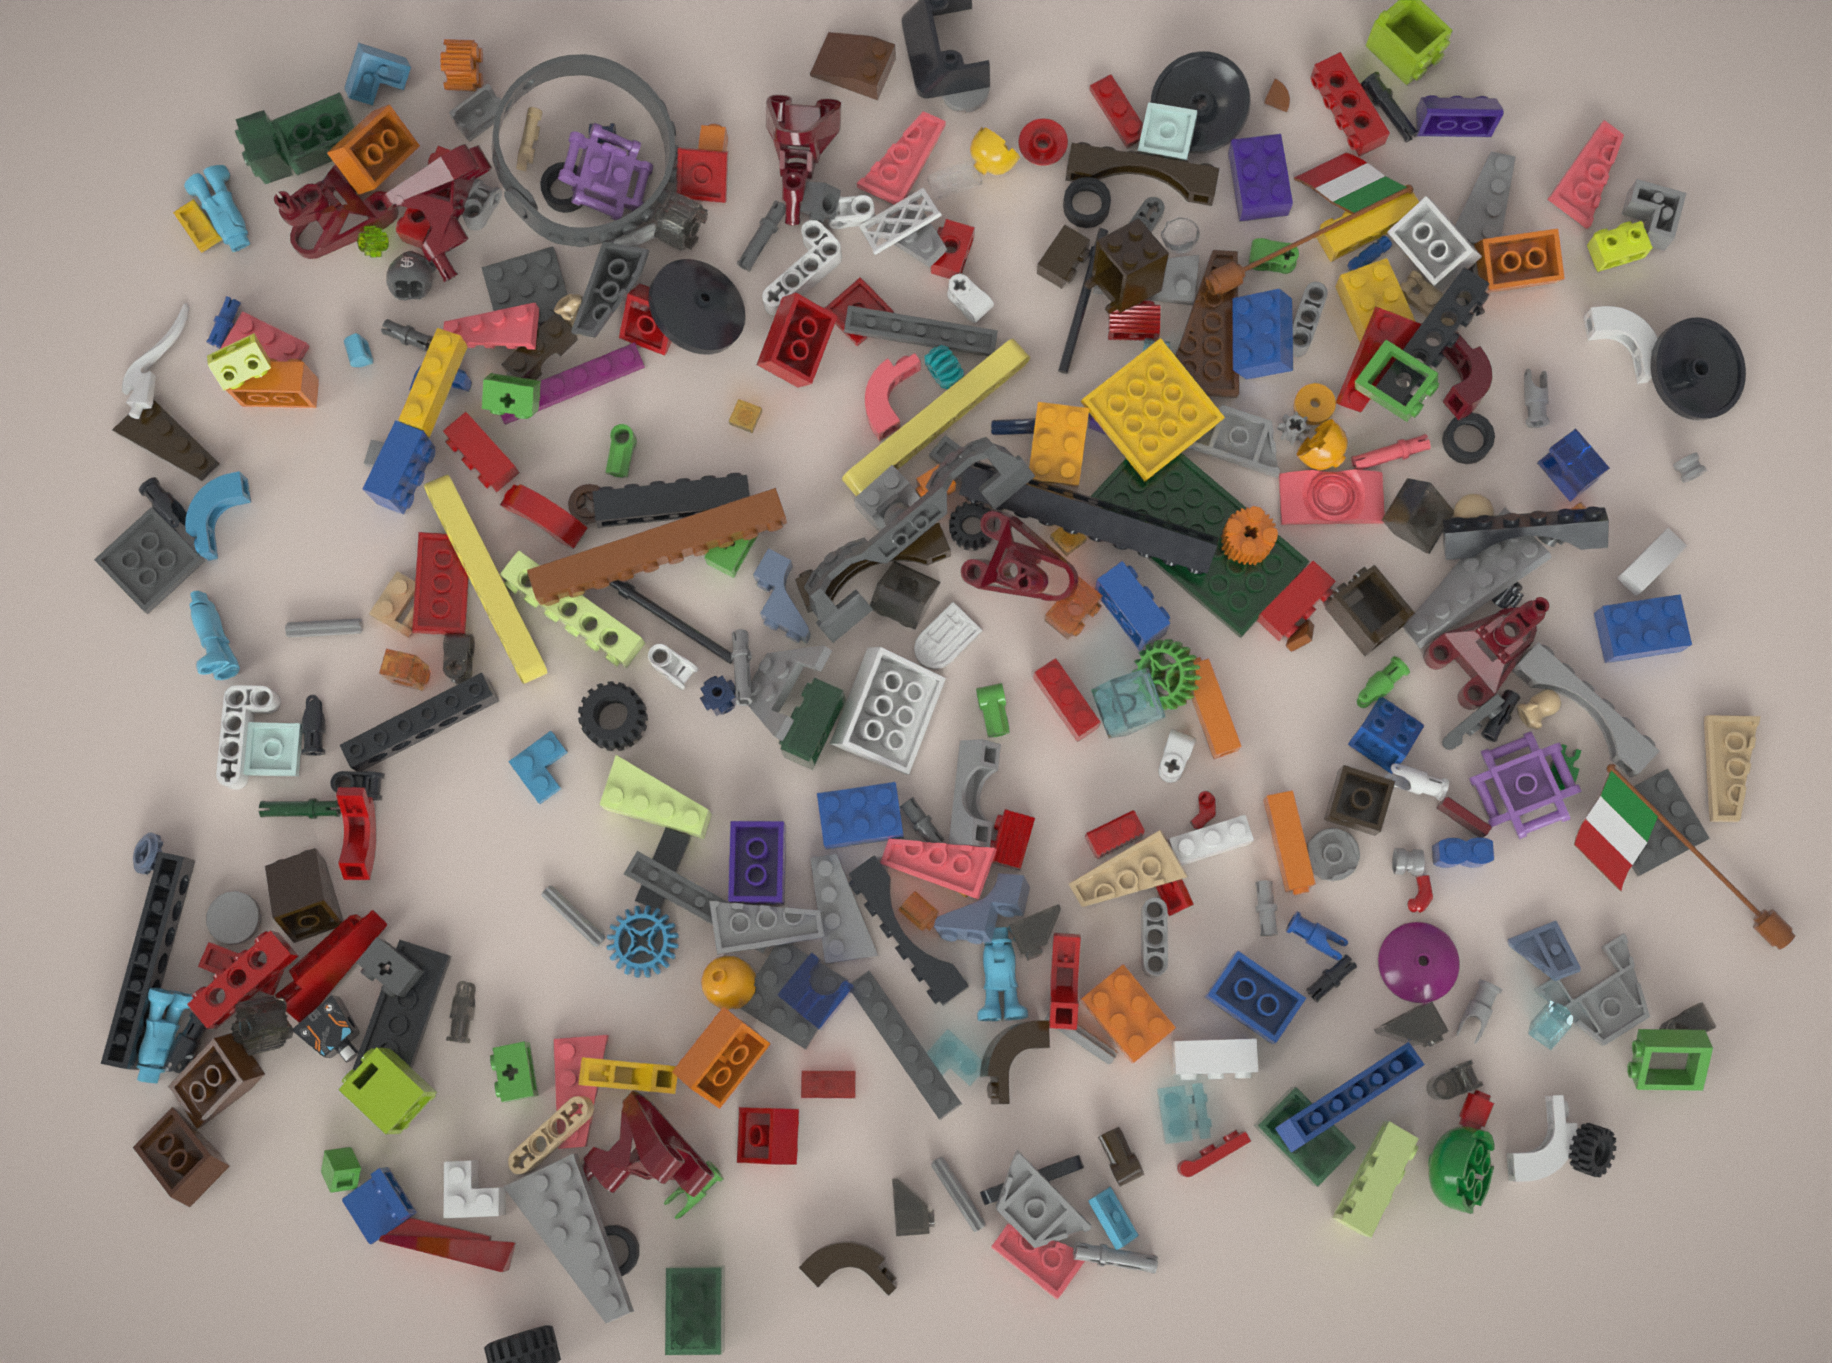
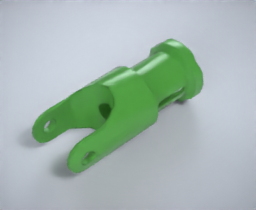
(1382, 682)
(692, 1201)

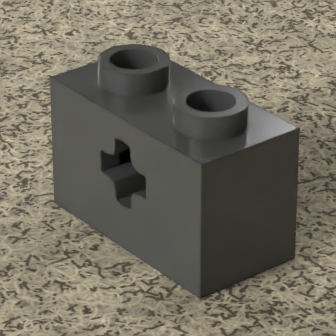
(404, 972)

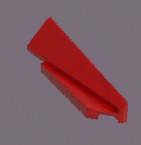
(328, 963)
(452, 1244)

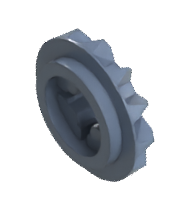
(146, 853)

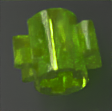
(373, 241)

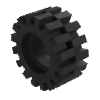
(957, 532)
(1592, 1150)

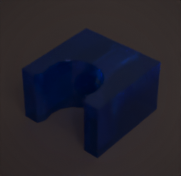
(1573, 465)
(811, 1005)

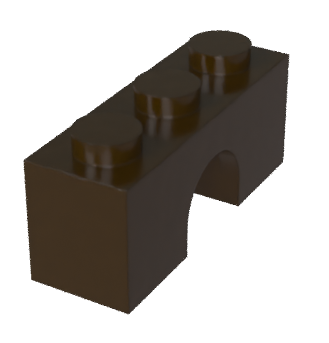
(552, 338)

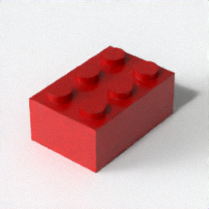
(797, 340)

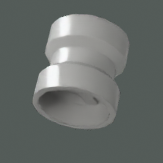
(1404, 860)

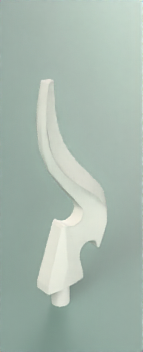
(136, 376)

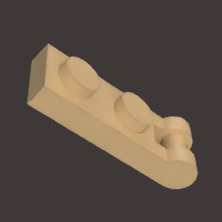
(1426, 299)

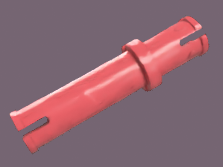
(1401, 449)

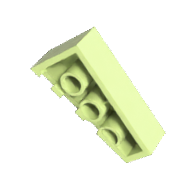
(645, 798)
(1376, 1179)

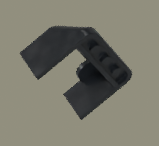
(933, 70)

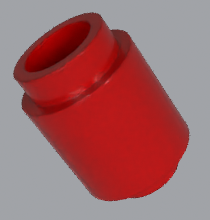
(1476, 1110)

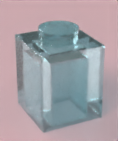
(1550, 1024)

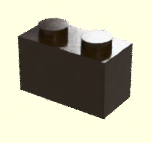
(1063, 257)

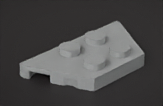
(1241, 440)
(1036, 1205)

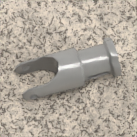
(1536, 400)
(1481, 1006)

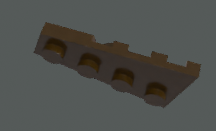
(167, 440)

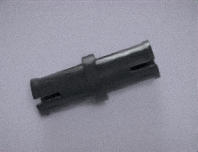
(1496, 724)
(1331, 978)

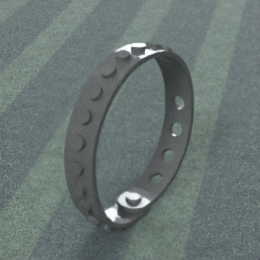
(523, 201)

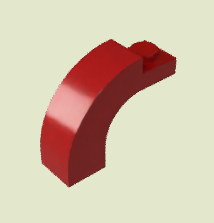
(544, 514)
(359, 833)
(1064, 981)

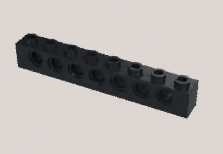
(148, 958)

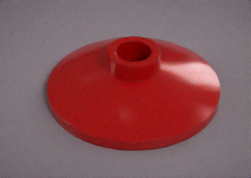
(1045, 132)

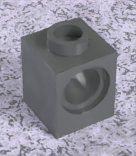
(820, 201)

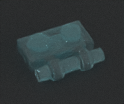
(1175, 1113)

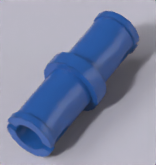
(223, 322)

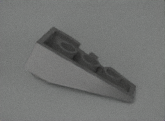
(610, 281)

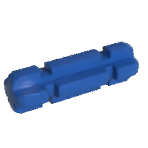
(1370, 253)

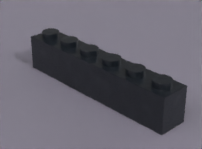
(666, 500)

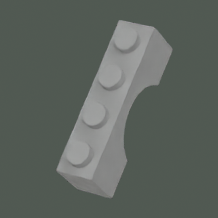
(975, 764)

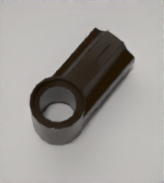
(1122, 1161)

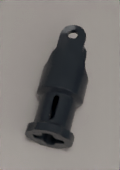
(163, 502)
(313, 727)
(185, 1045)

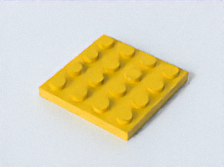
(1152, 409)

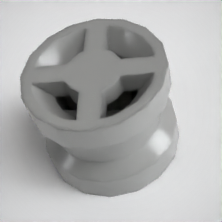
(1690, 467)

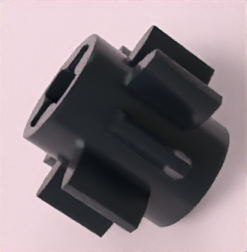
(1510, 596)

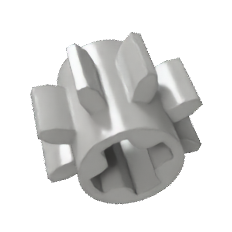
(1293, 421)

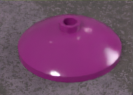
(1400, 964)

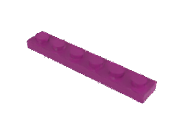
(586, 377)

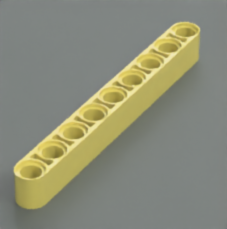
(938, 415)
(485, 579)

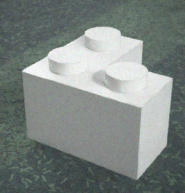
(464, 1196)

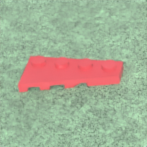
(900, 167)

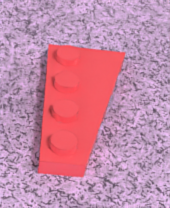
(1584, 181)
(501, 327)
(947, 865)
(567, 1058)

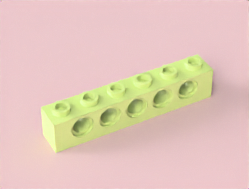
(621, 652)

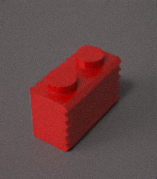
(1135, 323)
(1114, 834)
(1012, 838)

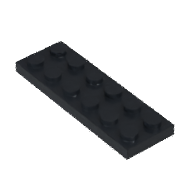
(402, 1021)

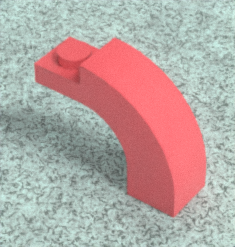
(880, 385)

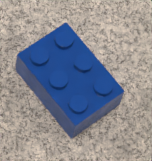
(1262, 334)
(399, 467)
(1132, 605)
(1642, 628)
(860, 815)
(1255, 997)

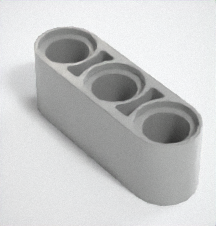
(1313, 310)
(1157, 924)

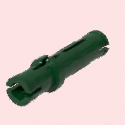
(310, 808)

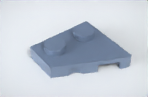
(1547, 951)

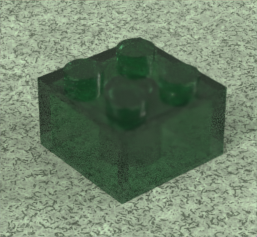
(262, 147)

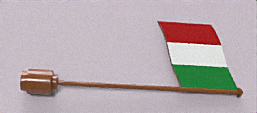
(1341, 181)
(1620, 829)

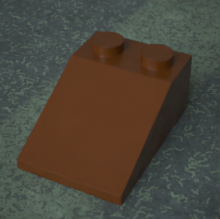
(855, 63)
(215, 1079)
(180, 1158)

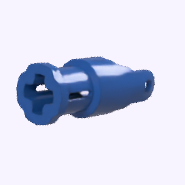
(1316, 935)

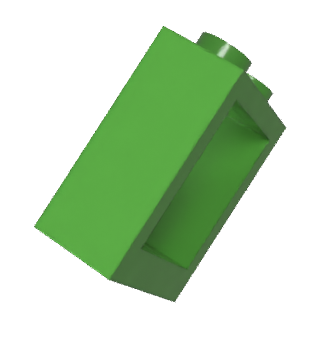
(1376, 365)
(1693, 1042)

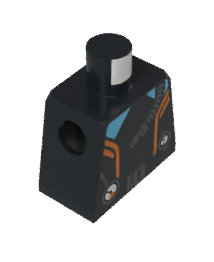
(330, 1030)

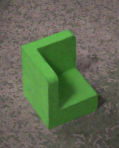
(340, 1169)

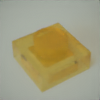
(745, 416)
(1067, 542)

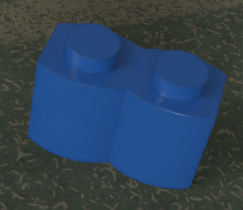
(1467, 853)

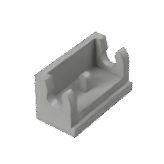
(476, 112)

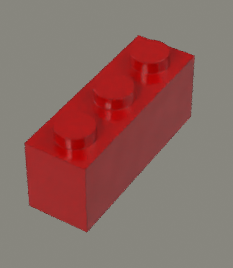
(480, 452)
(1297, 601)
(1066, 700)

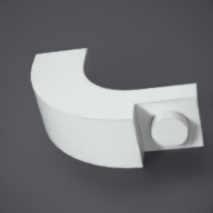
(1626, 328)
(1551, 1152)

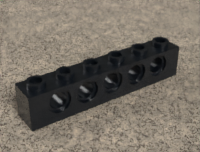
(1466, 286)
(419, 723)

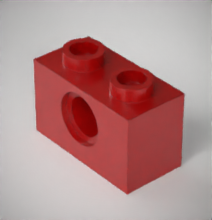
(961, 238)

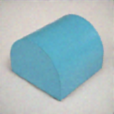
(358, 351)

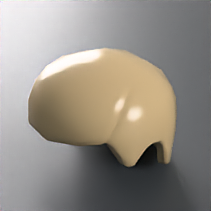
(1473, 506)

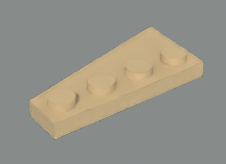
(1728, 757)
(1135, 869)

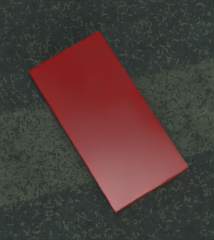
(439, 587)

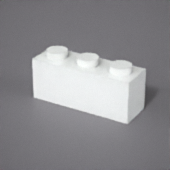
(1212, 840)
(1215, 1058)

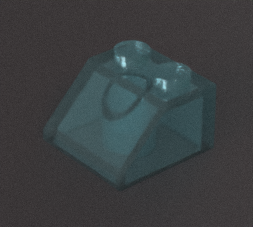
(1128, 703)

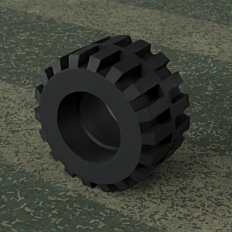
(601, 698)
(529, 1346)

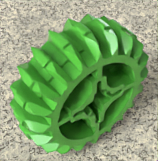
(1179, 678)

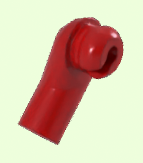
(1207, 810)
(1424, 896)

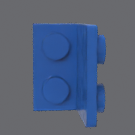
(1386, 734)
(379, 1205)

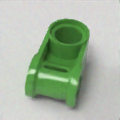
(1262, 247)

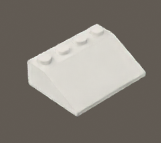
(888, 710)

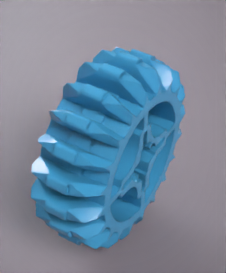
(634, 950)

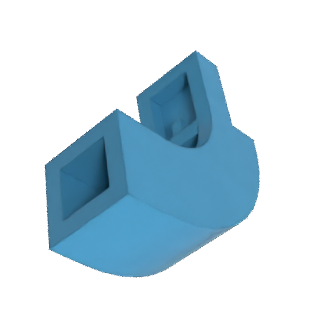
(209, 504)

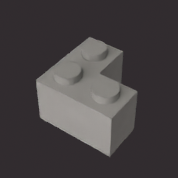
(1658, 207)

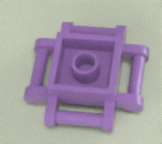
(605, 172)
(1525, 784)

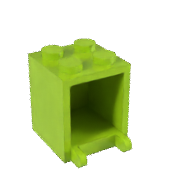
(1409, 39)
(387, 1090)

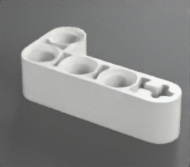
(798, 273)
(229, 738)

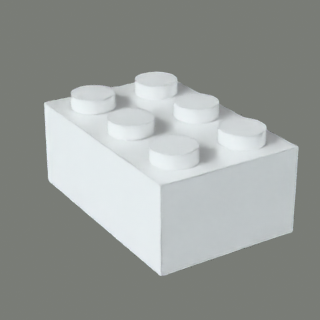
(1434, 243)

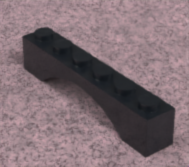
(1579, 527)
(940, 976)

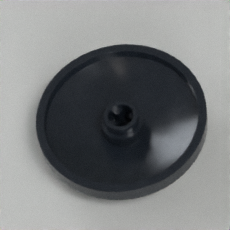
(1211, 80)
(696, 306)
(1698, 368)

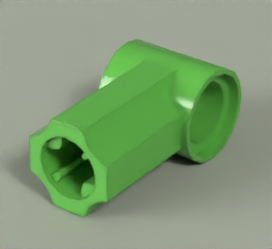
(620, 453)
(993, 703)

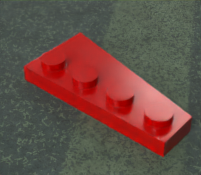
(1381, 327)

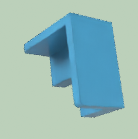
(374, 67)

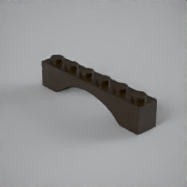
(1192, 181)
(925, 550)

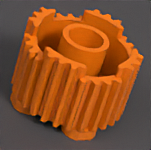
(462, 65)
(1261, 532)

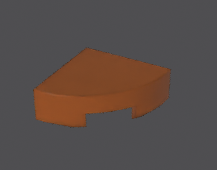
(1278, 96)
(1301, 636)

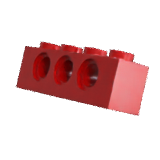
(1336, 70)
(417, 232)
(205, 1001)

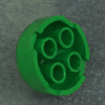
(1453, 1168)

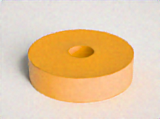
(1319, 394)

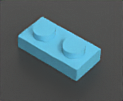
(1113, 1218)

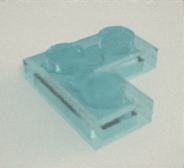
(954, 1054)

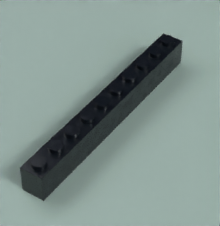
(1099, 520)

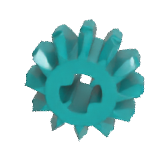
(943, 366)

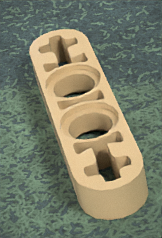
(552, 1137)

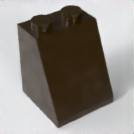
(303, 895)

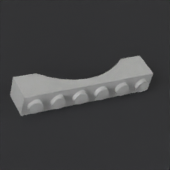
(1625, 744)

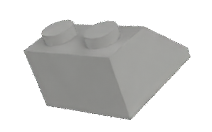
(879, 491)

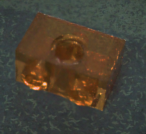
(1067, 623)
(404, 669)

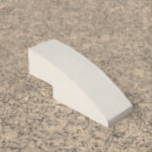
(1652, 562)

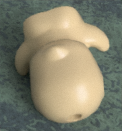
(568, 308)
(1540, 706)

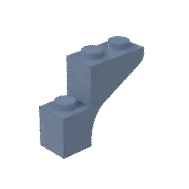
(779, 608)
(978, 920)

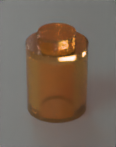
(919, 911)

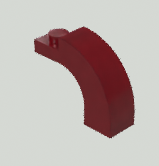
(1474, 374)

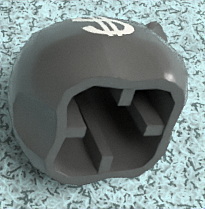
(410, 276)

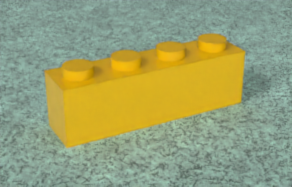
(1364, 228)
(433, 381)

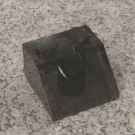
(1418, 514)
(904, 595)
(1033, 932)
(1417, 1026)
(910, 1210)

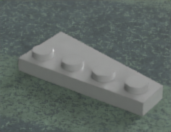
(1487, 203)

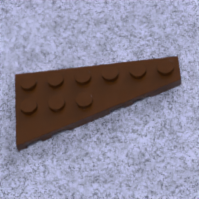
(1208, 335)

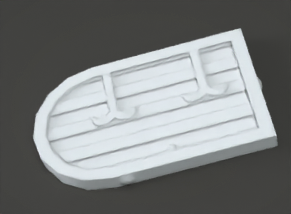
(945, 638)

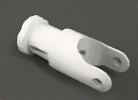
(1418, 781)

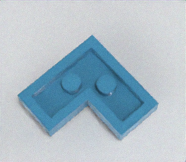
(533, 763)

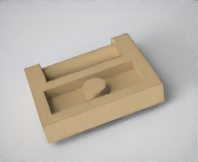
(530, 134)
(394, 602)

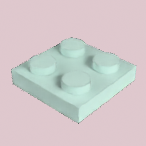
(1167, 131)
(273, 749)

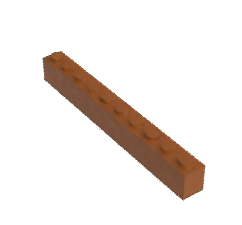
(656, 547)

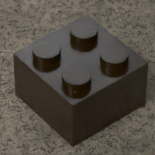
(1359, 800)

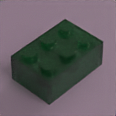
(313, 132)
(812, 723)
(1316, 1157)
(695, 1310)

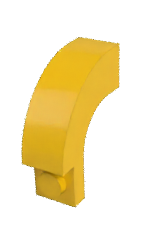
(627, 1075)

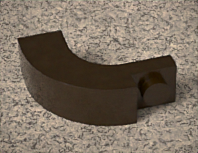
(1004, 1049)
(848, 1254)

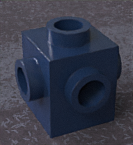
(723, 703)

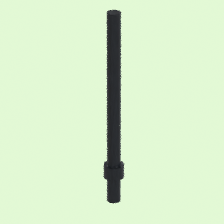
(1080, 311)
(628, 591)

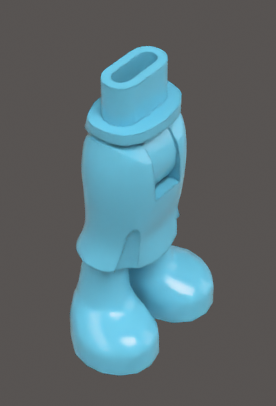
(220, 207)
(208, 625)
(999, 977)
(160, 1032)

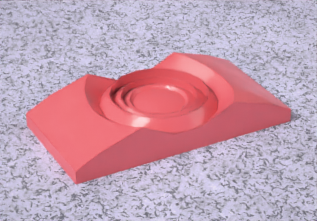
(1331, 497)

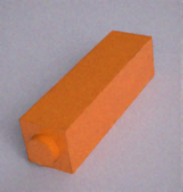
(1213, 712)
(1289, 842)

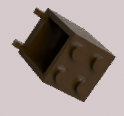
(1128, 266)
(1373, 617)

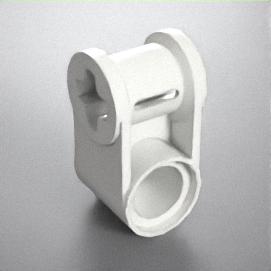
(849, 212)
(971, 301)
(675, 668)
(1177, 753)

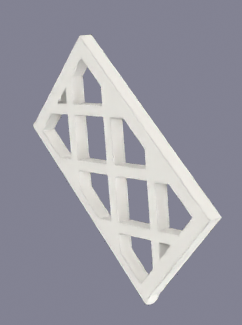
(904, 205)

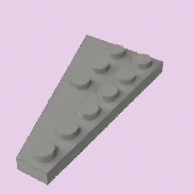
(1474, 584)
(567, 1219)

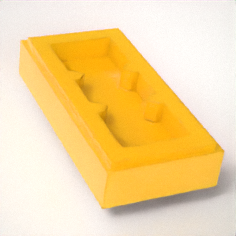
(197, 225)

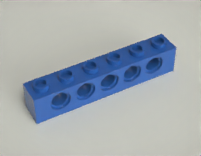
(1349, 1097)

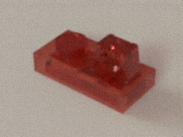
(828, 1084)

